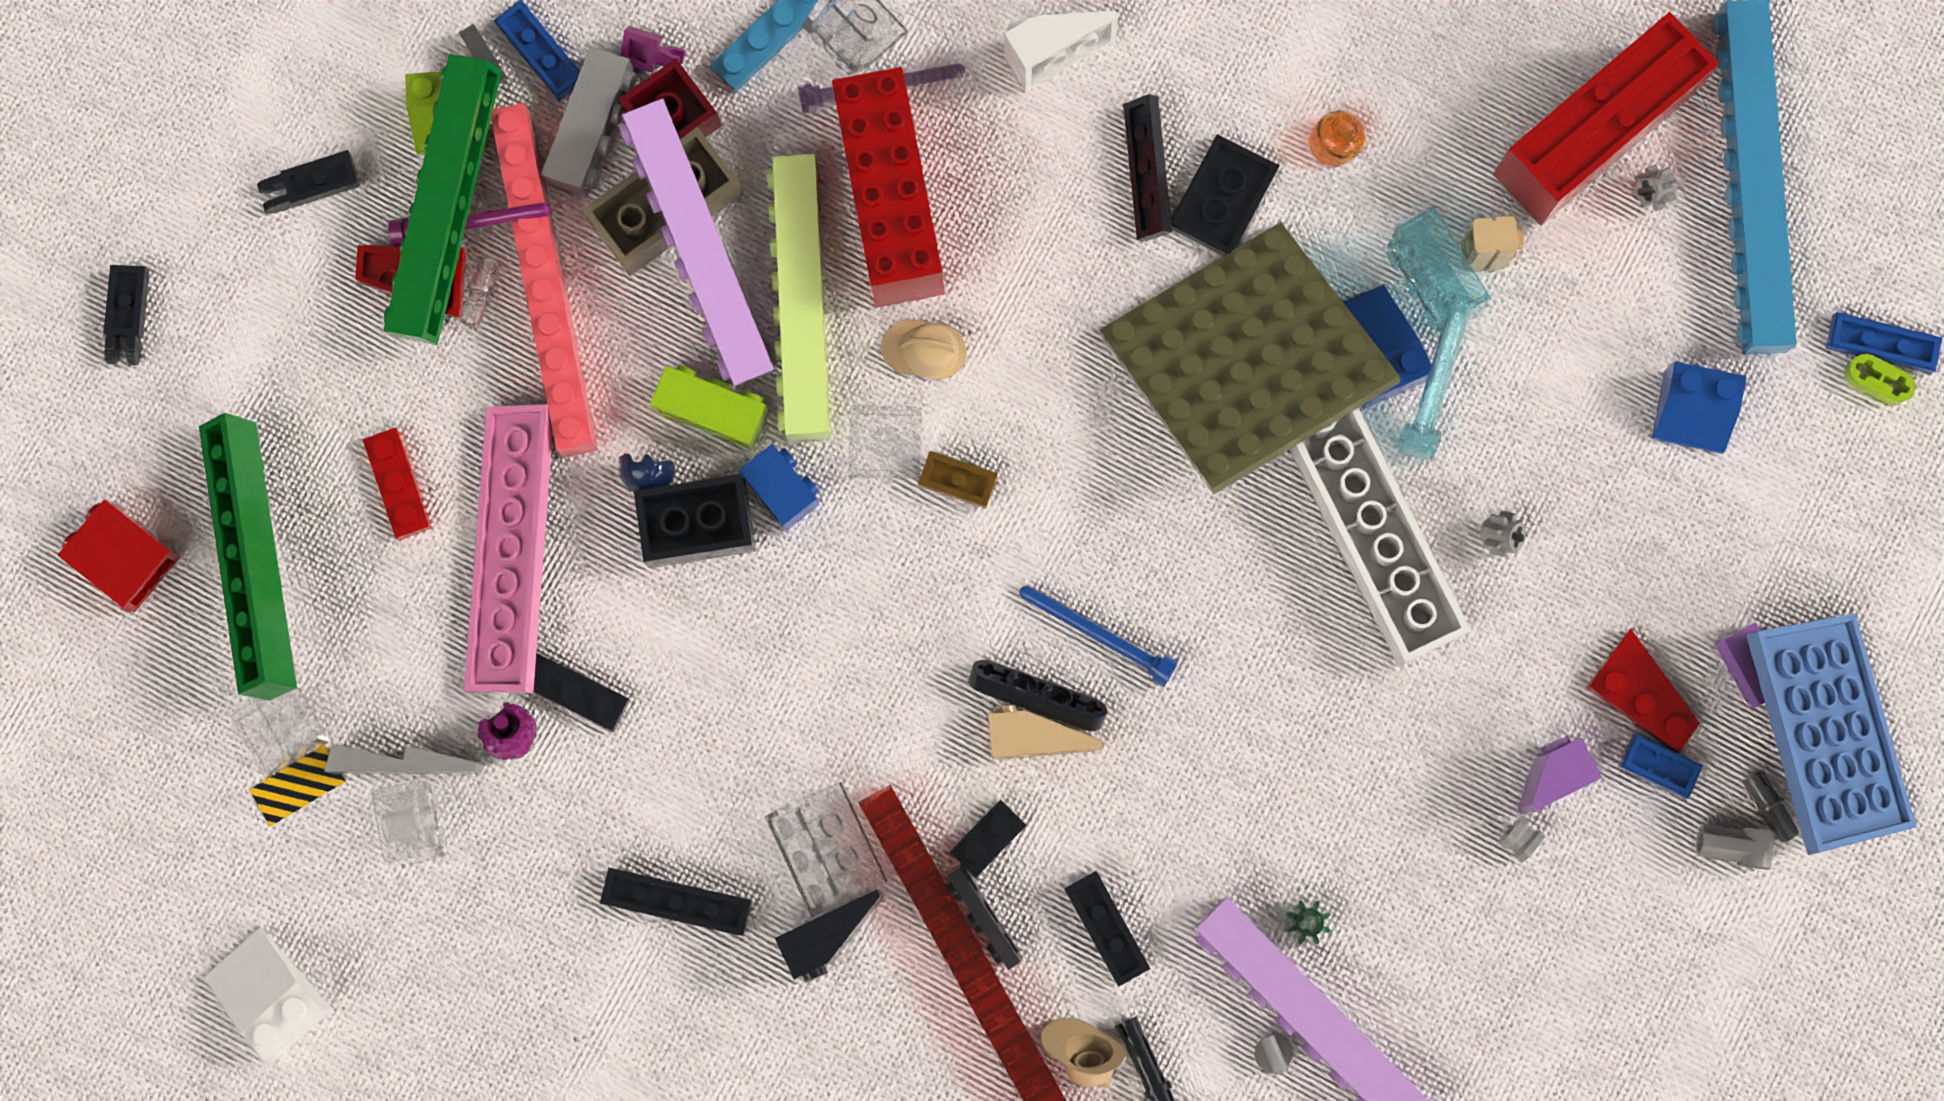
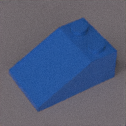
(1394, 338)

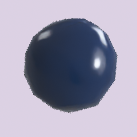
(645, 473)

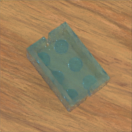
(1434, 267)

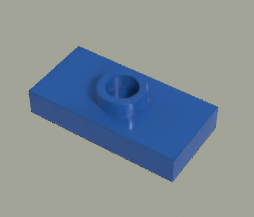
(1660, 766)

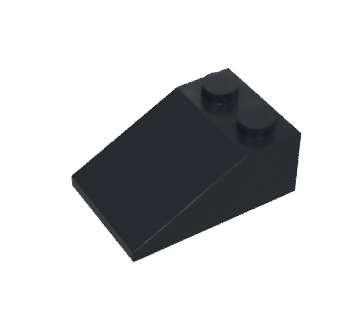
(822, 940)

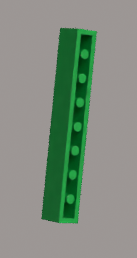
(442, 199)
(247, 558)

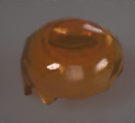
(1337, 138)

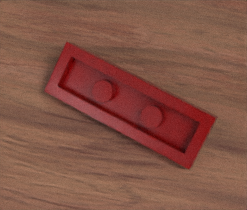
(397, 484)

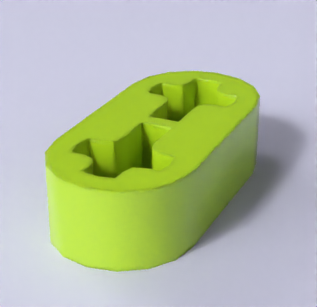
(1883, 372)

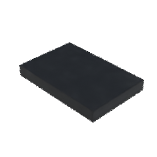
(1223, 196)

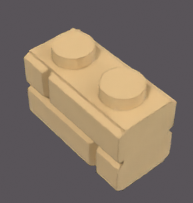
(1492, 243)

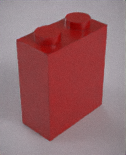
(118, 555)

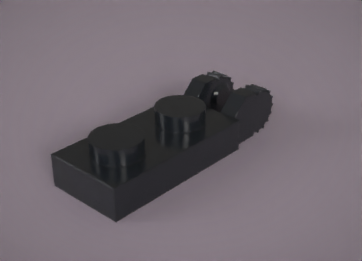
(310, 182)
(125, 312)

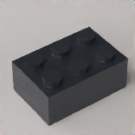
(694, 521)

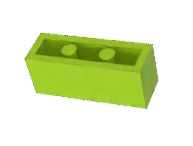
(710, 406)

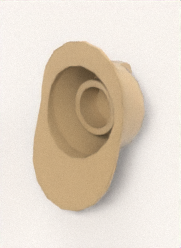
(924, 349)
(1083, 1051)

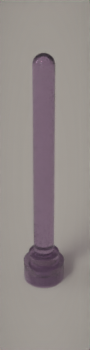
(813, 97)

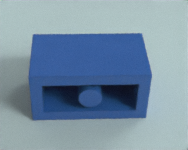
(780, 487)

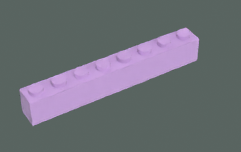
(696, 242)
(1301, 1007)

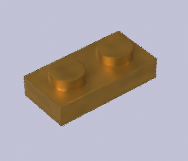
(958, 479)

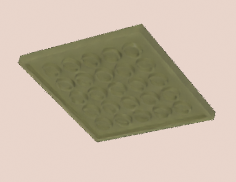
(1249, 357)

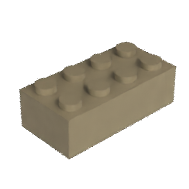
(626, 218)

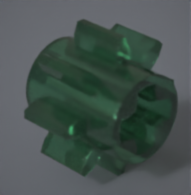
(1317, 927)

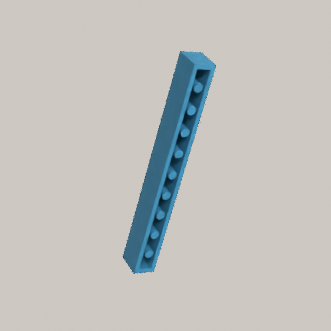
(1755, 178)

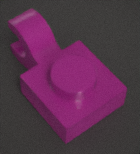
(645, 50)

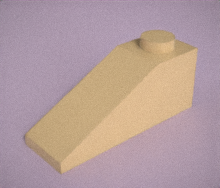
(1029, 735)

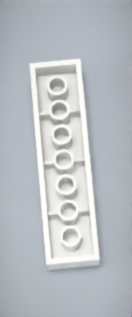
(1380, 539)

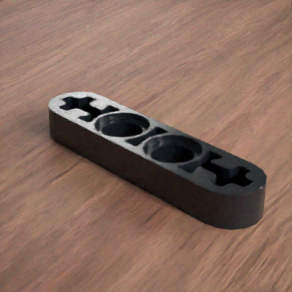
(1074, 707)

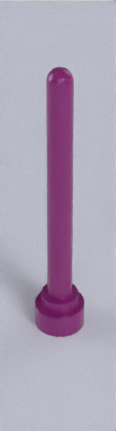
(398, 227)

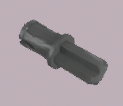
(1771, 806)

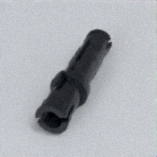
(1144, 1061)

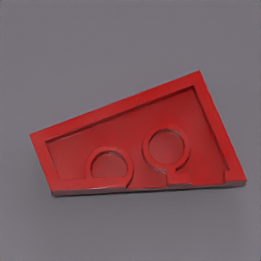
(379, 263)

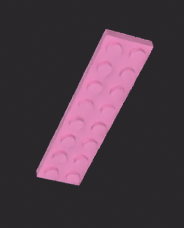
(509, 550)

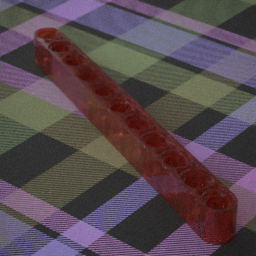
(960, 947)

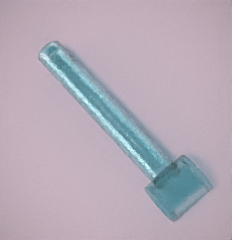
(1421, 437)

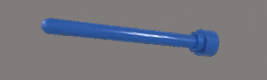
(1158, 667)

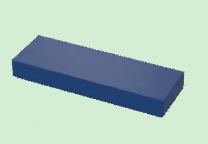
(538, 49)
(1887, 342)

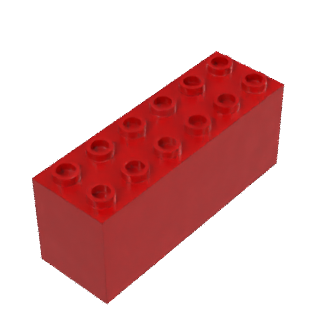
(1605, 118)
(888, 187)

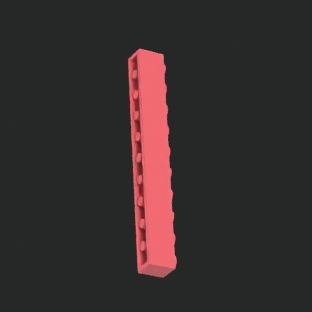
(544, 284)

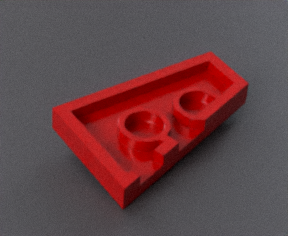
(1643, 694)

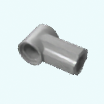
(1745, 846)

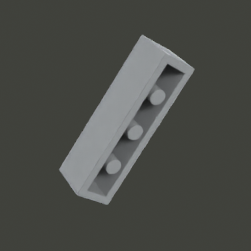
(588, 122)

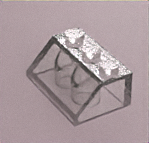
(825, 848)

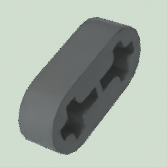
(479, 48)

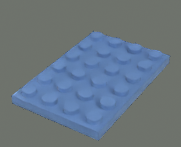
(1831, 732)

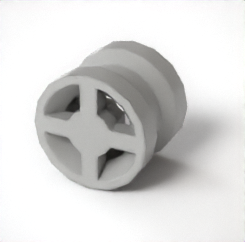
(1521, 839)

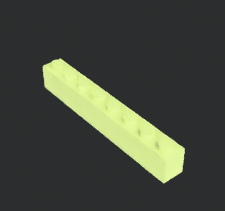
(800, 298)

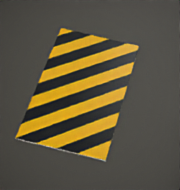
(295, 786)

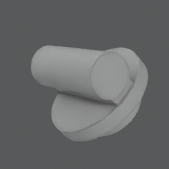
(1273, 1054)

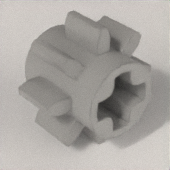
(1655, 187)
(1503, 533)

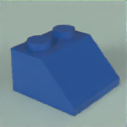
(1698, 407)

